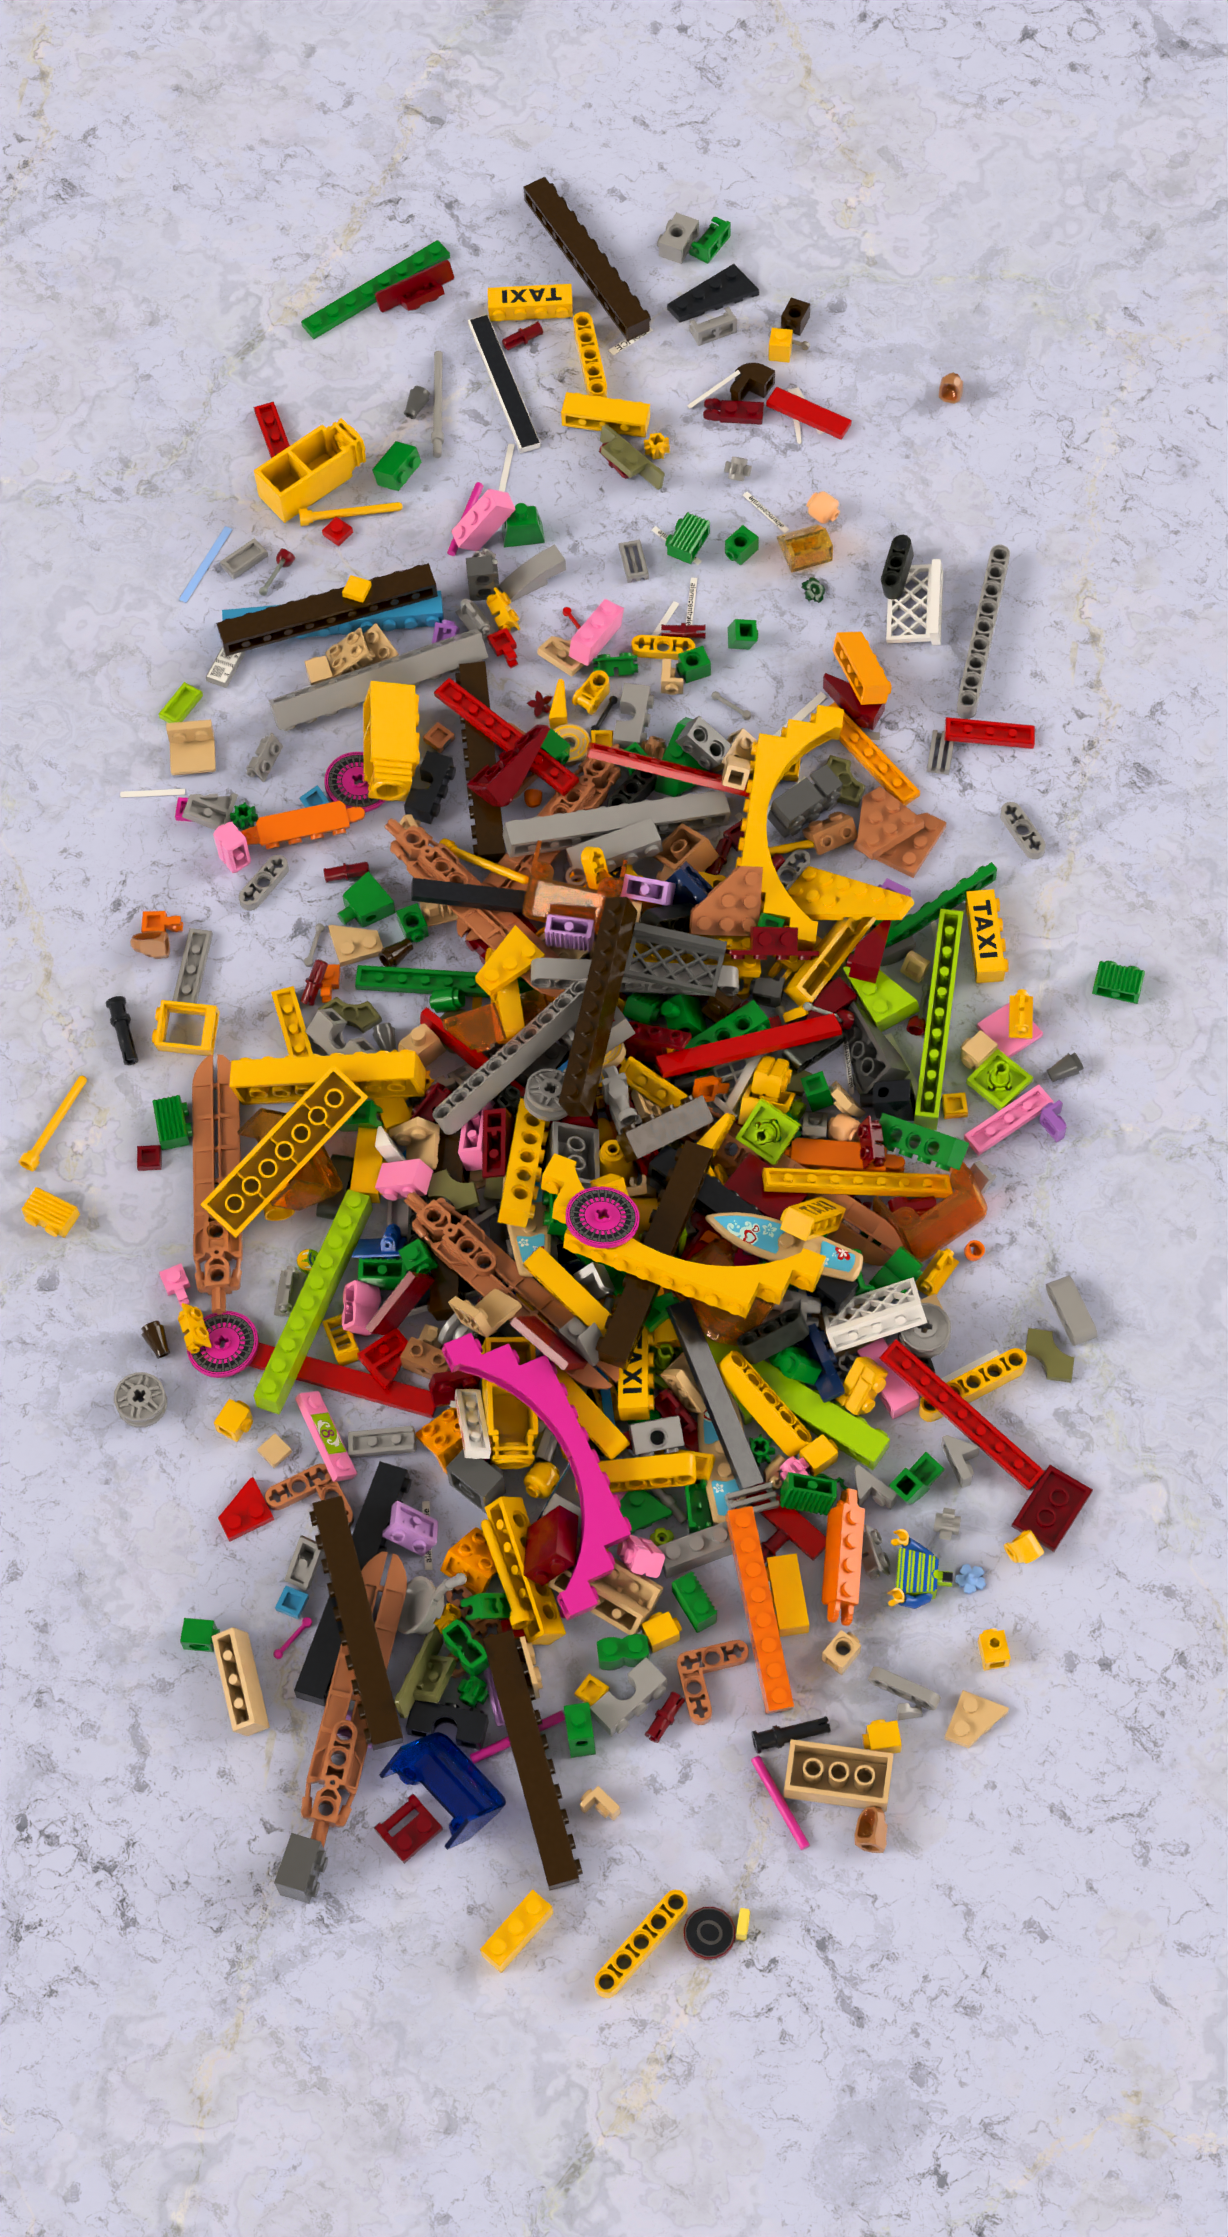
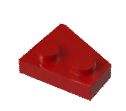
(383, 1357)

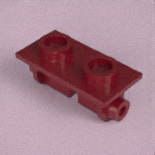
(434, 1096)
(871, 1133)
(668, 1405)

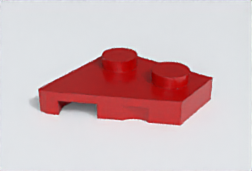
(245, 1512)

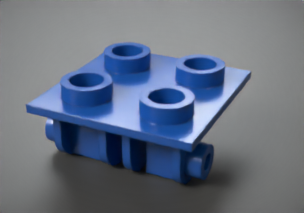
(381, 1247)

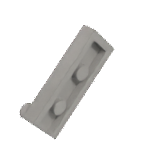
(381, 1442)

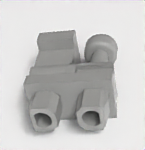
(617, 1097)
(800, 1301)

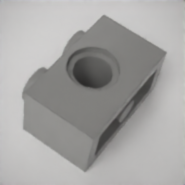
(678, 238)
(641, 1432)

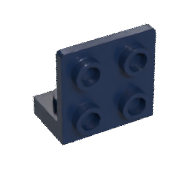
(689, 885)

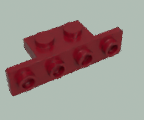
(416, 289)
(773, 941)
(652, 1041)

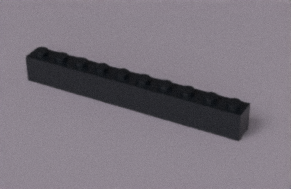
(717, 1198)
(319, 1666)

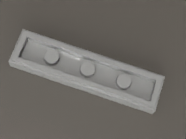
(192, 966)

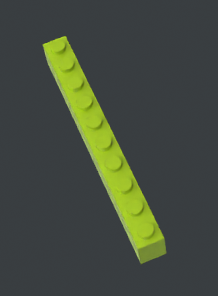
(938, 1019)
(313, 1302)
(847, 1431)

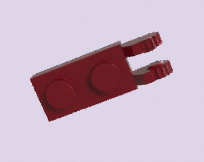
(734, 411)

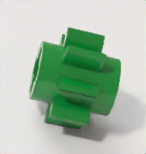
(244, 816)
(761, 1443)
(472, 1691)

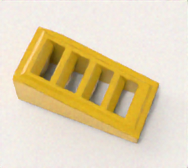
(558, 710)
(717, 1133)
(344, 1354)

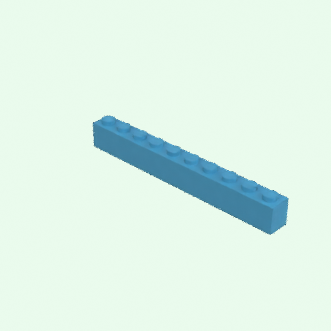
(409, 616)

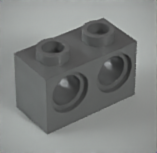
(481, 577)
(705, 740)

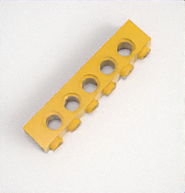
(523, 1168)
(510, 1526)

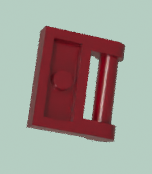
(414, 1834)

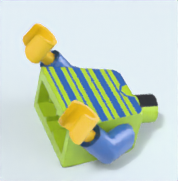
(916, 1573)

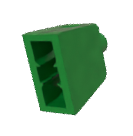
(523, 527)
(366, 902)
(684, 1014)
(579, 1729)

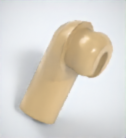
(771, 1472)

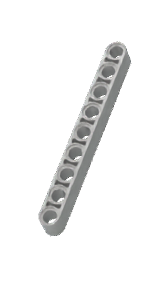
(993, 584)
(561, 973)
(511, 1060)

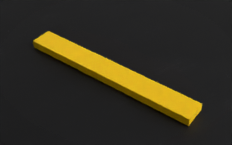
(856, 1182)

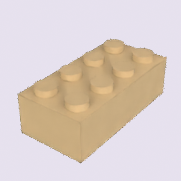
(838, 1775)

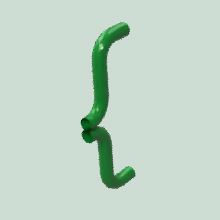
(838, 1479)

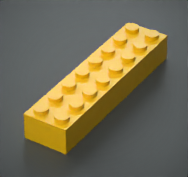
(289, 1078)
(284, 1151)

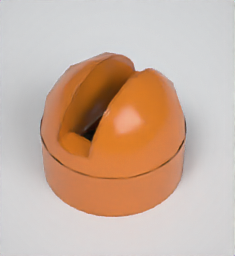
(533, 797)
(978, 1250)

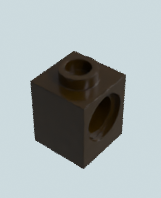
(795, 316)

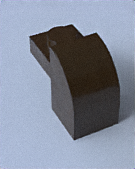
(753, 378)
(720, 1006)

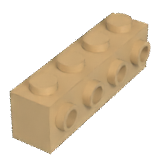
(240, 1682)

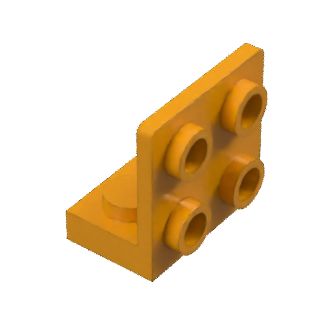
(442, 1437)
(473, 1559)

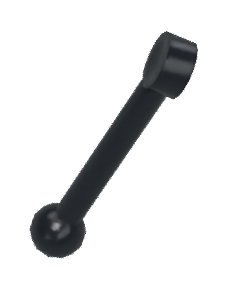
(612, 700)

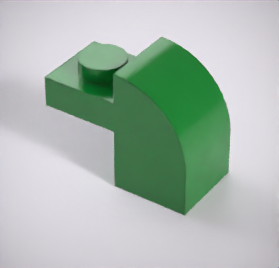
(915, 1482)

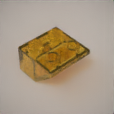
(806, 547)

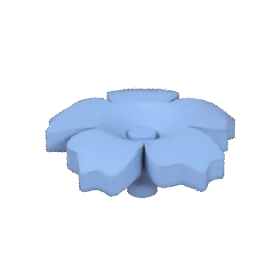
(970, 1578)

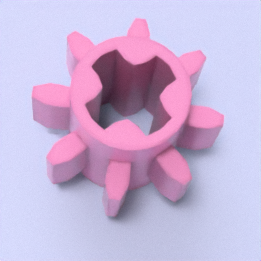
(795, 1466)

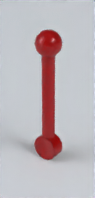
(567, 612)

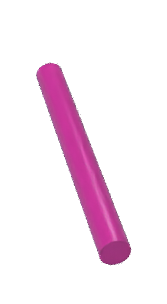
(471, 502)
(505, 1743)
(780, 1802)

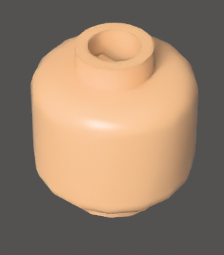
(823, 507)
(843, 1128)

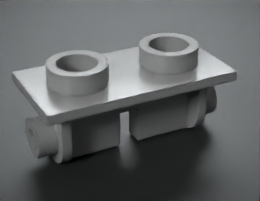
(474, 618)
(267, 754)
(289, 1288)
(877, 1560)

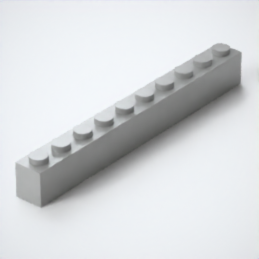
(351, 688)
(573, 828)

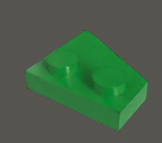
(642, 1509)

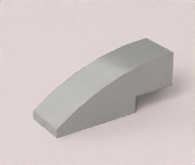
(533, 573)

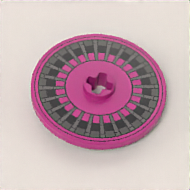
(340, 782)
(610, 1231)
(239, 1349)

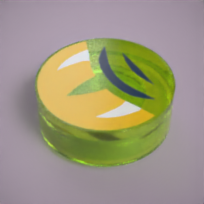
(306, 1260)

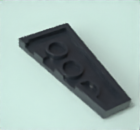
(720, 289)

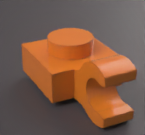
(160, 922)
(330, 981)
(709, 1087)

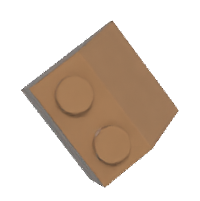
(689, 846)

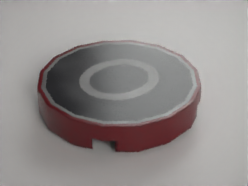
(709, 1933)

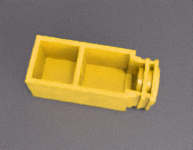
(309, 468)
(390, 739)
(509, 1421)

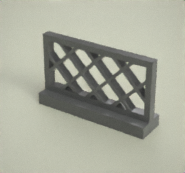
(678, 944)

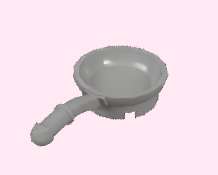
(425, 1603)

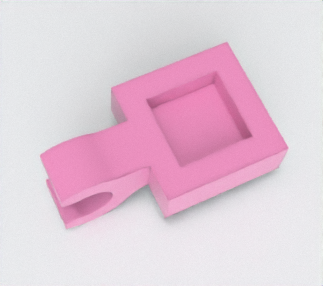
(176, 1282)

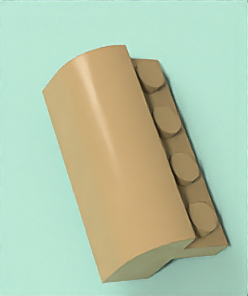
(623, 1596)

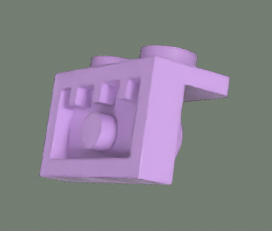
(411, 1529)

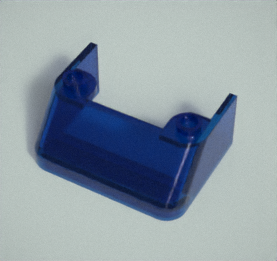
(451, 1780)

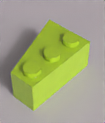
(884, 1001)

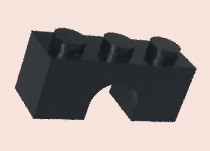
(425, 803)
(470, 1724)

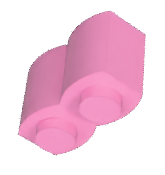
(360, 1305)

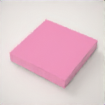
(997, 1028)

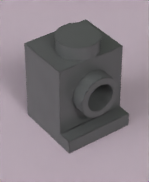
(767, 991)

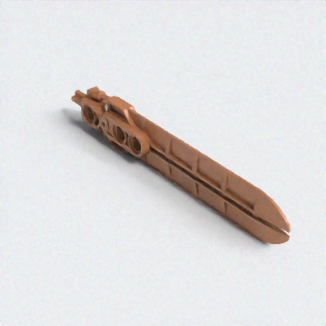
(586, 795)
(443, 865)
(855, 1212)
(469, 1235)
(205, 1246)
(328, 1743)

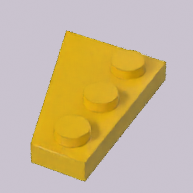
(508, 962)

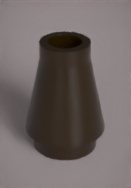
(395, 953)
(155, 1337)

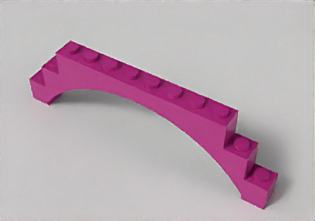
(539, 1389)

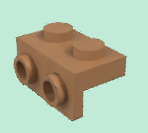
(831, 832)

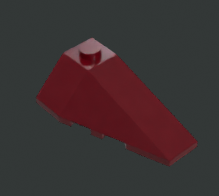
(505, 777)

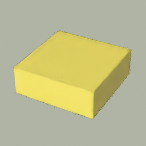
(743, 1924)

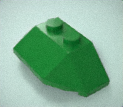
(675, 754)

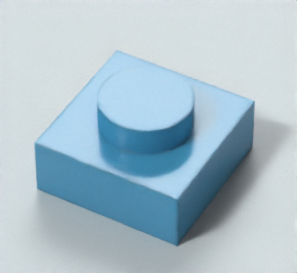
(313, 797)
(292, 1602)

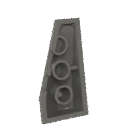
(871, 1053)

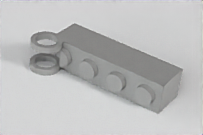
(627, 844)

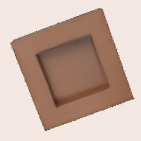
(438, 737)

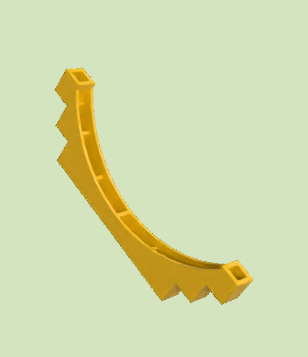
(771, 762)
(718, 1286)

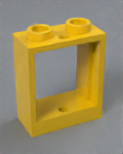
(209, 1031)

